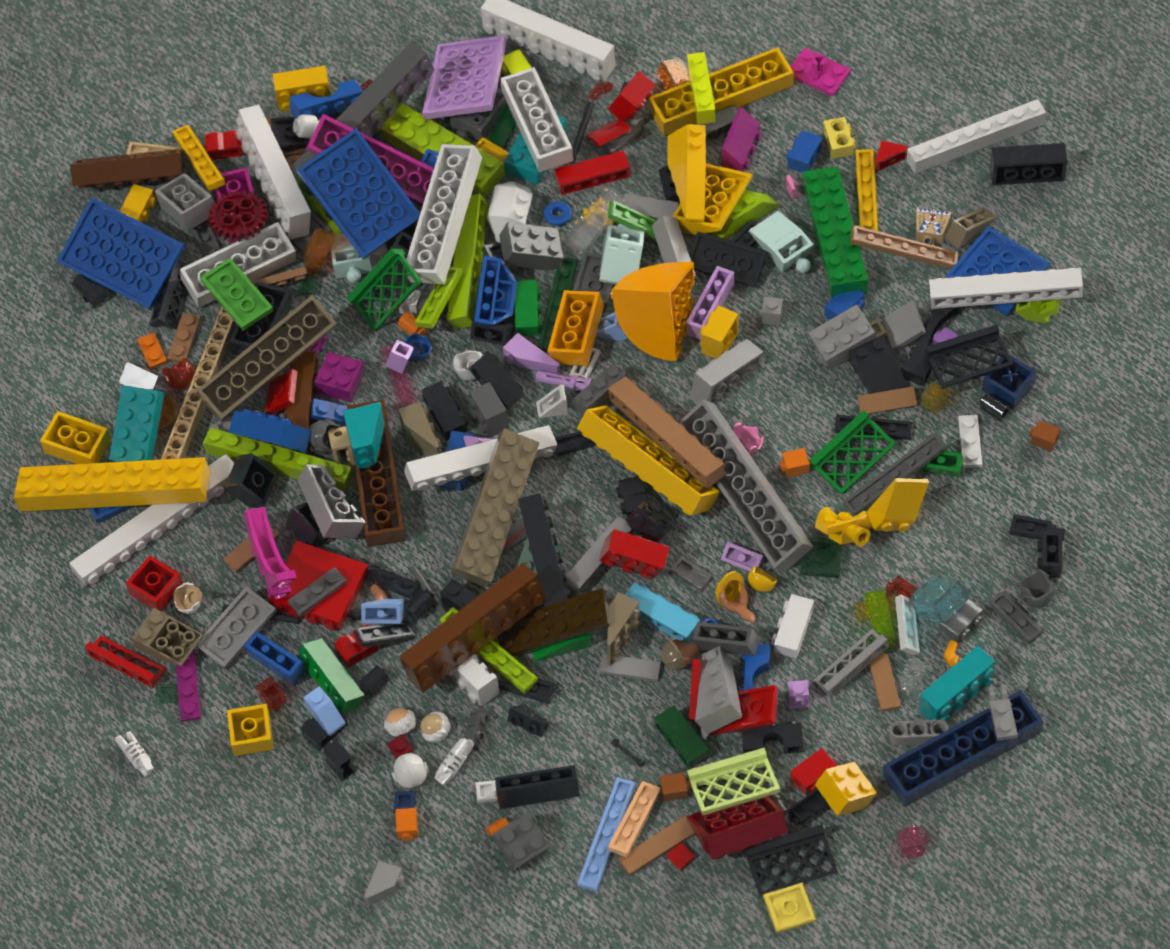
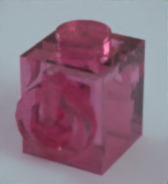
(912, 841)

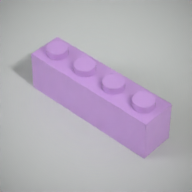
(712, 296)

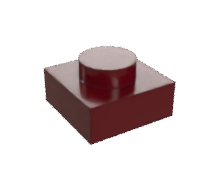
(399, 746)

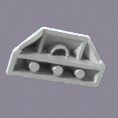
(508, 204)

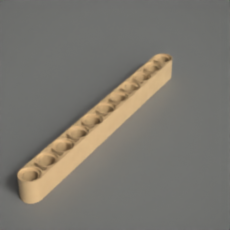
(201, 376)

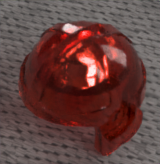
(180, 375)

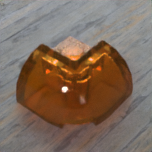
(318, 249)

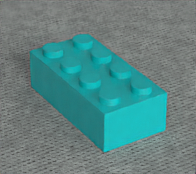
(520, 162)
(136, 424)
(957, 686)

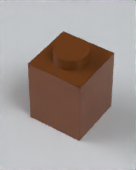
(1044, 435)
(674, 787)

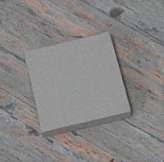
(903, 325)

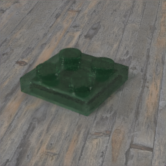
(822, 559)

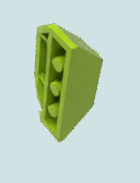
(749, 207)

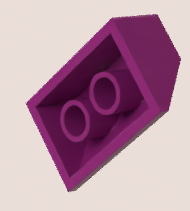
(741, 141)

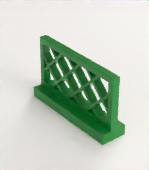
(377, 276)
(840, 440)

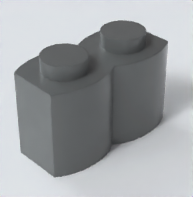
(961, 622)

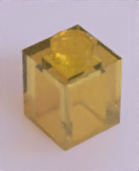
(934, 397)

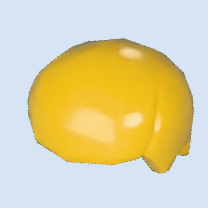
(761, 580)

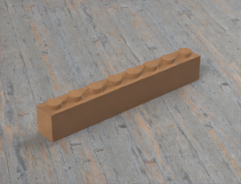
(666, 432)

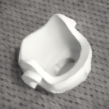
(410, 771)

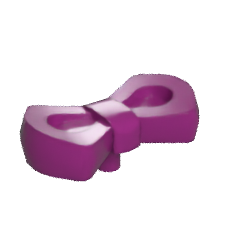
(318, 346)

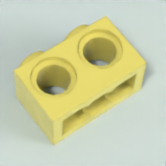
(838, 137)

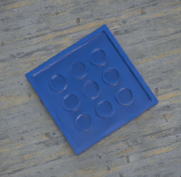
(997, 255)

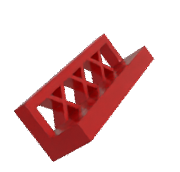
(123, 665)

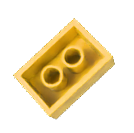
(292, 83)
(75, 439)

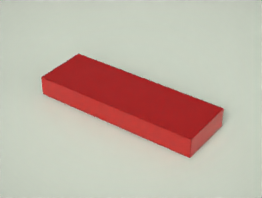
(695, 679)

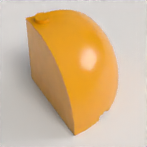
(655, 307)

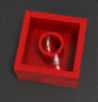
(632, 97)
(154, 583)

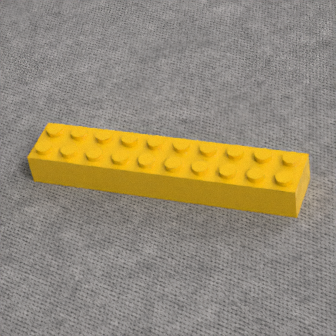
(112, 484)

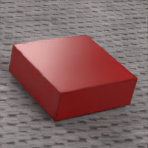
(680, 856)

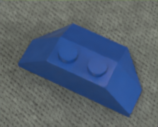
(494, 292)

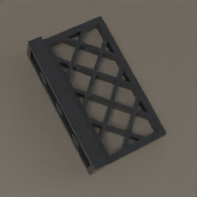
(963, 346)
(786, 843)

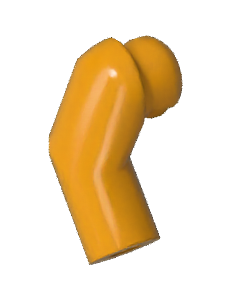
(949, 655)

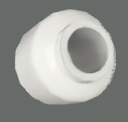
(305, 125)

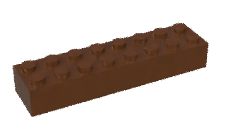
(380, 492)
(472, 627)

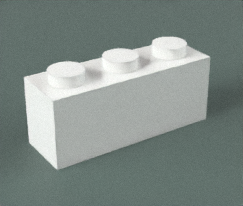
(793, 626)

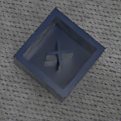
(1010, 384)

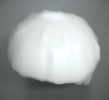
(463, 361)

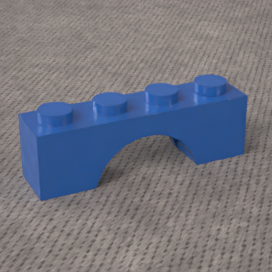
(317, 106)
(755, 665)

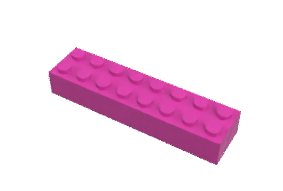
(408, 172)

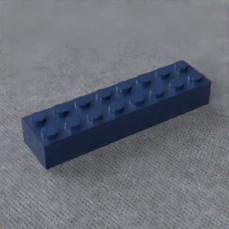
(957, 751)

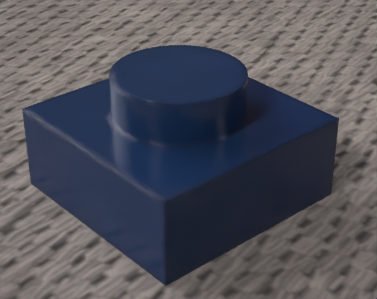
(404, 800)

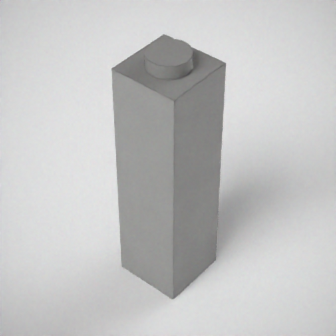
(670, 240)

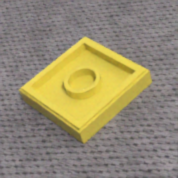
(789, 908)

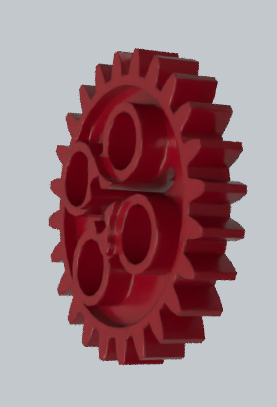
(238, 215)

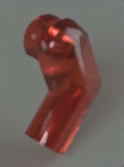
(600, 88)

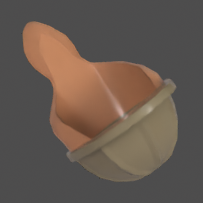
(678, 654)

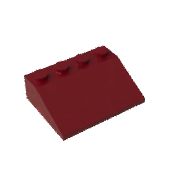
(738, 826)

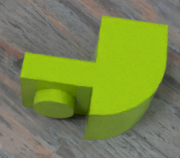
(1038, 310)

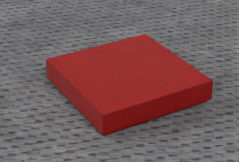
(281, 392)

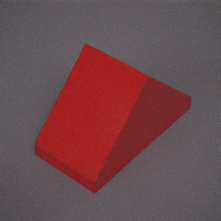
(889, 154)

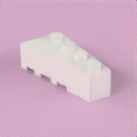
(476, 680)

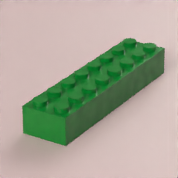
(832, 230)

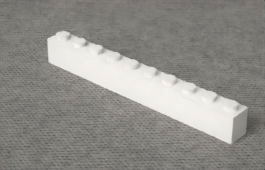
(144, 528)

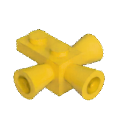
(844, 527)

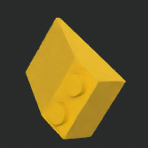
(898, 505)

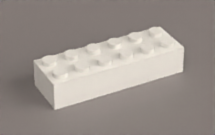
(536, 119)
(254, 257)

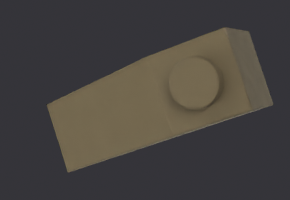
(969, 227)

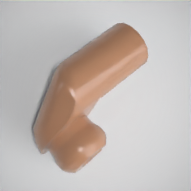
(379, 592)

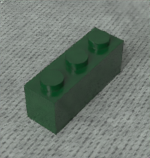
(682, 736)

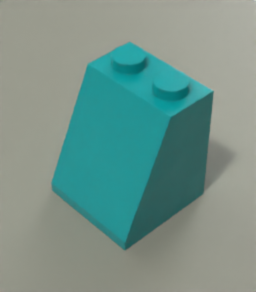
(365, 432)

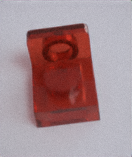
(901, 586)

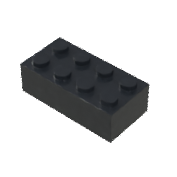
(1028, 164)
(281, 302)

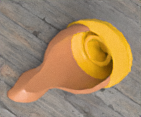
(734, 596)

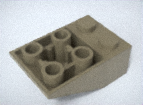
(419, 430)
(624, 620)
(165, 638)

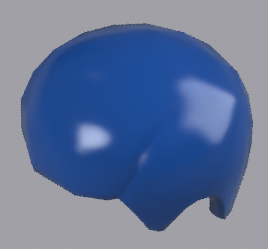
(418, 342)

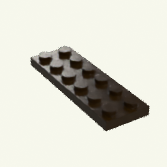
(557, 623)

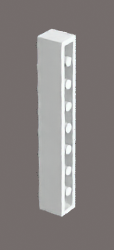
(976, 136)
(1006, 288)
(467, 461)

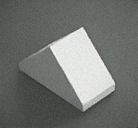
(553, 403)

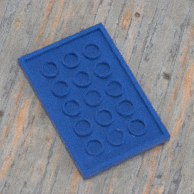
(359, 193)
(121, 253)

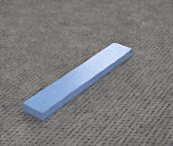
(612, 817)

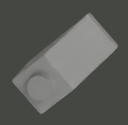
(384, 882)

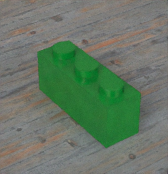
(527, 308)

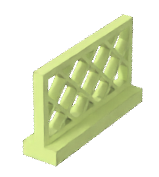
(728, 770)

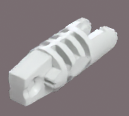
(135, 753)
(454, 760)

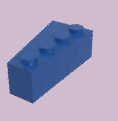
(270, 430)

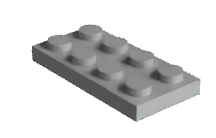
(235, 627)

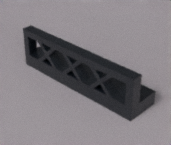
(164, 303)

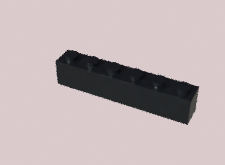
(543, 548)

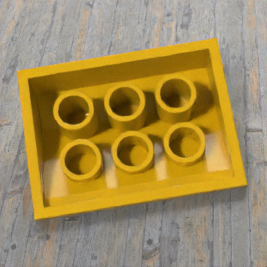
(722, 193)

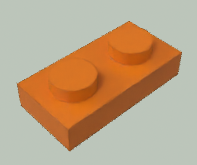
(152, 351)

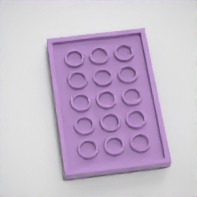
(464, 77)

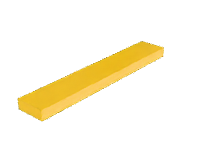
(198, 158)
(866, 189)

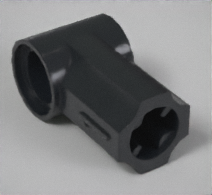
(91, 293)

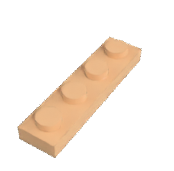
(634, 819)

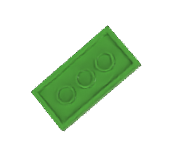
(236, 294)

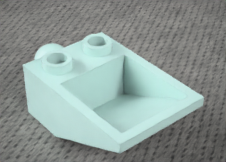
(781, 240)
(620, 253)
(347, 261)

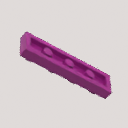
(188, 689)

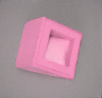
(793, 187)

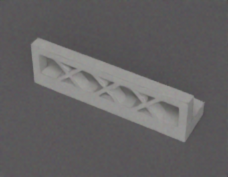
(853, 666)

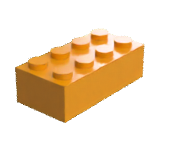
(576, 327)

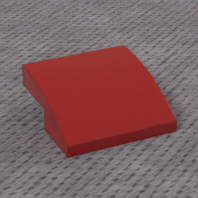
(607, 132)

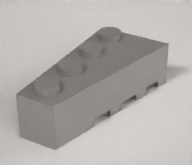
(725, 371)
(328, 504)
(717, 692)

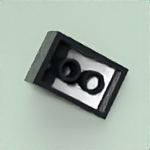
(877, 366)
(305, 526)

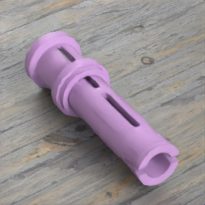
(573, 383)

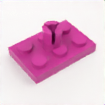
(819, 71)

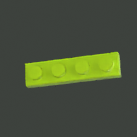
(438, 299)

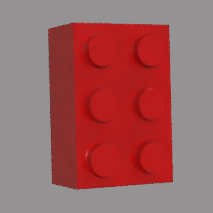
(633, 554)

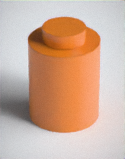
(407, 323)

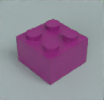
(339, 377)

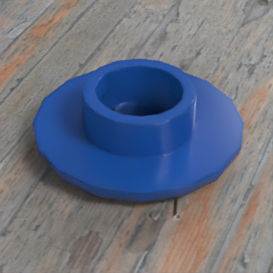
(557, 206)

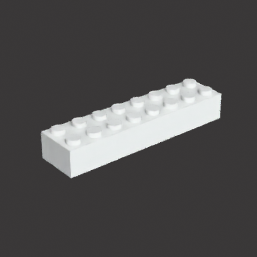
(549, 38)
(273, 172)
(443, 212)

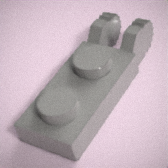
(1002, 715)

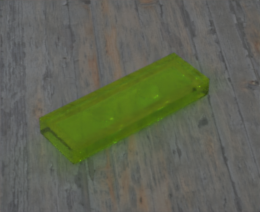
(880, 615)

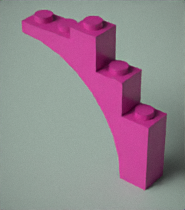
(263, 548)

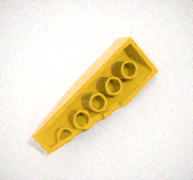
(687, 165)

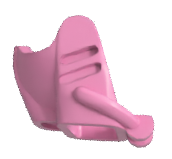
(748, 437)

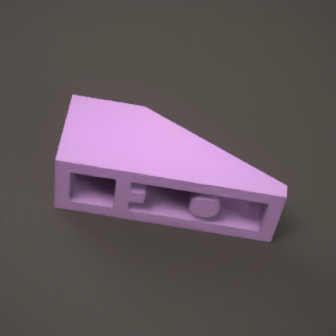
(527, 355)

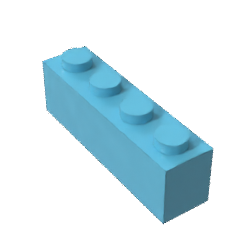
(663, 614)

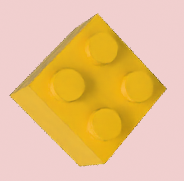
(719, 332)
(250, 729)
(845, 788)

